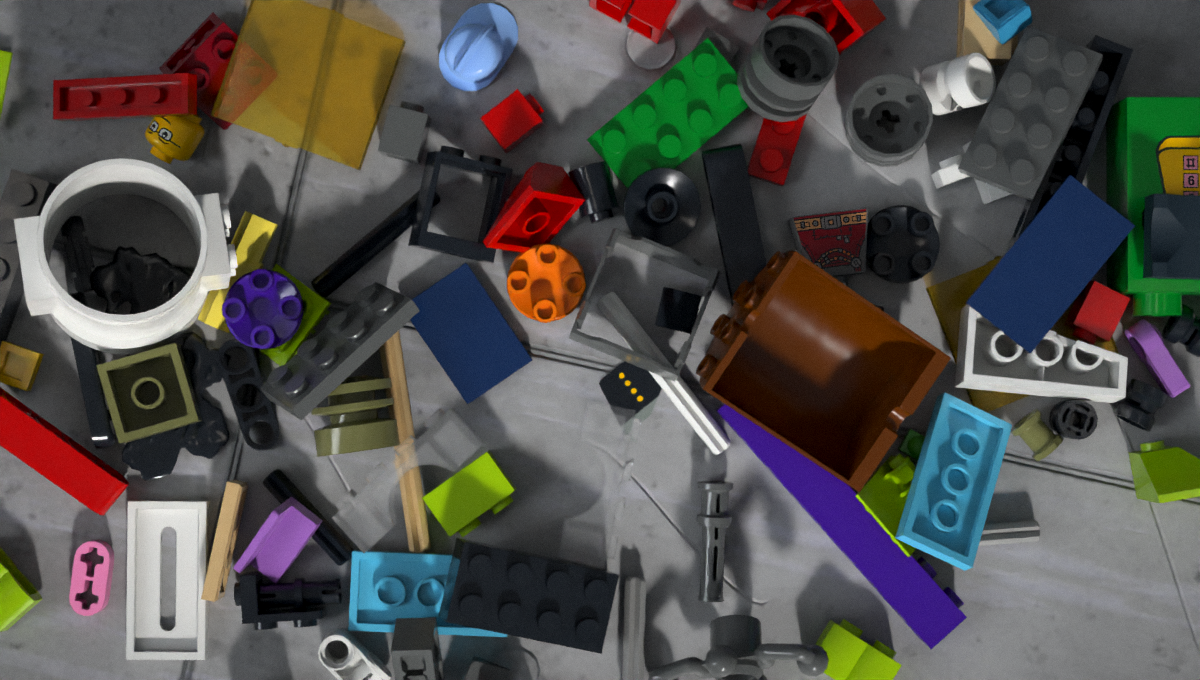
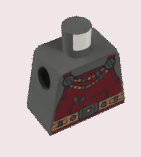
(833, 241)

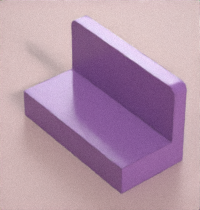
(280, 540)

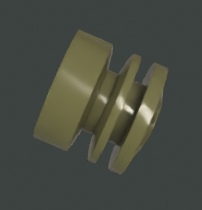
(355, 418)

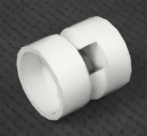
(959, 83)

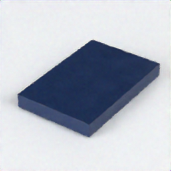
(468, 334)

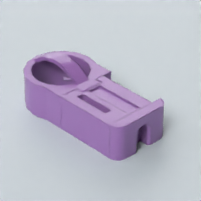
(1150, 348)

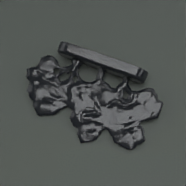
(147, 284)

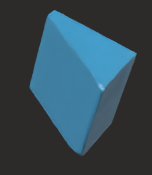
(1004, 17)

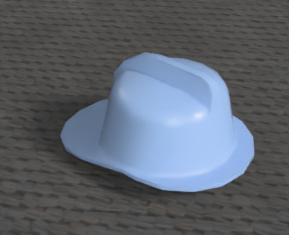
(478, 46)

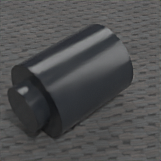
(597, 189)

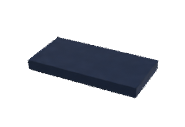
(1050, 264)

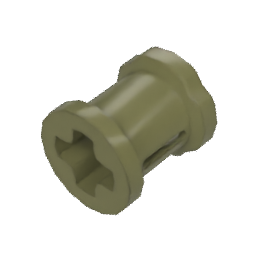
(1037, 435)

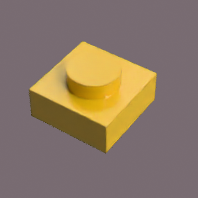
(18, 365)

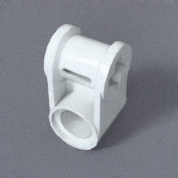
(358, 661)

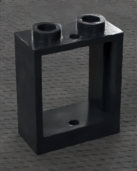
(495, 201)

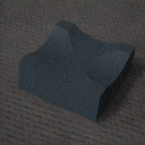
(1172, 237)

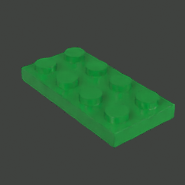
(671, 116)

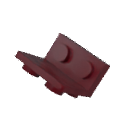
(208, 57)

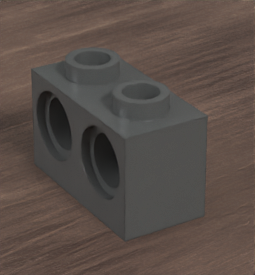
(416, 649)

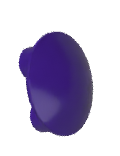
(263, 309)

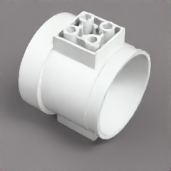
(132, 332)

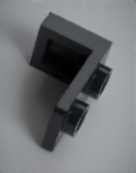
(247, 596)

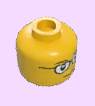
(174, 137)

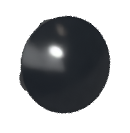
(902, 244)

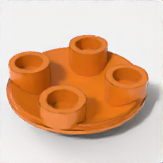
(546, 282)

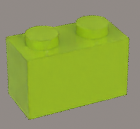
(469, 494)

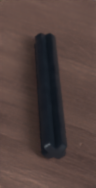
(368, 247)

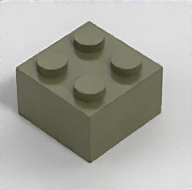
(149, 393)

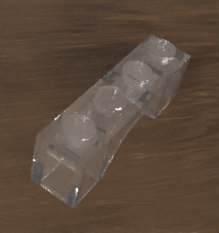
(371, 512)
(588, 533)

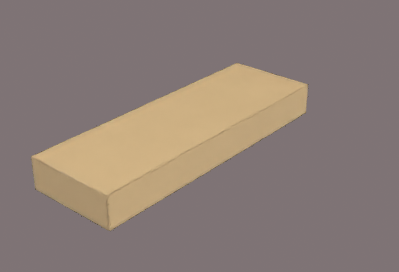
(225, 540)

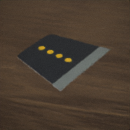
(631, 389)

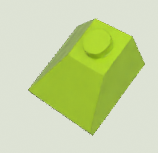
(1164, 472)

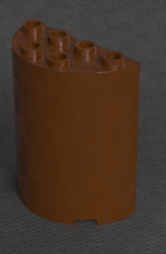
(818, 366)

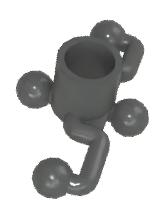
(739, 654)

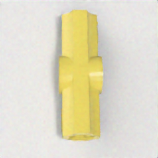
(251, 245)

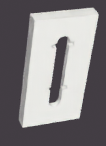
(144, 631)

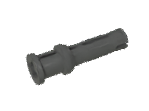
(714, 520)

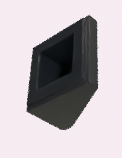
(677, 310)

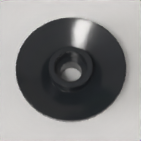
(680, 207)

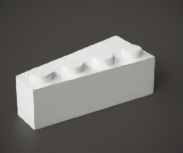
(1053, 369)

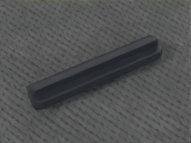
(326, 534)

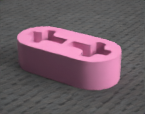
(82, 576)

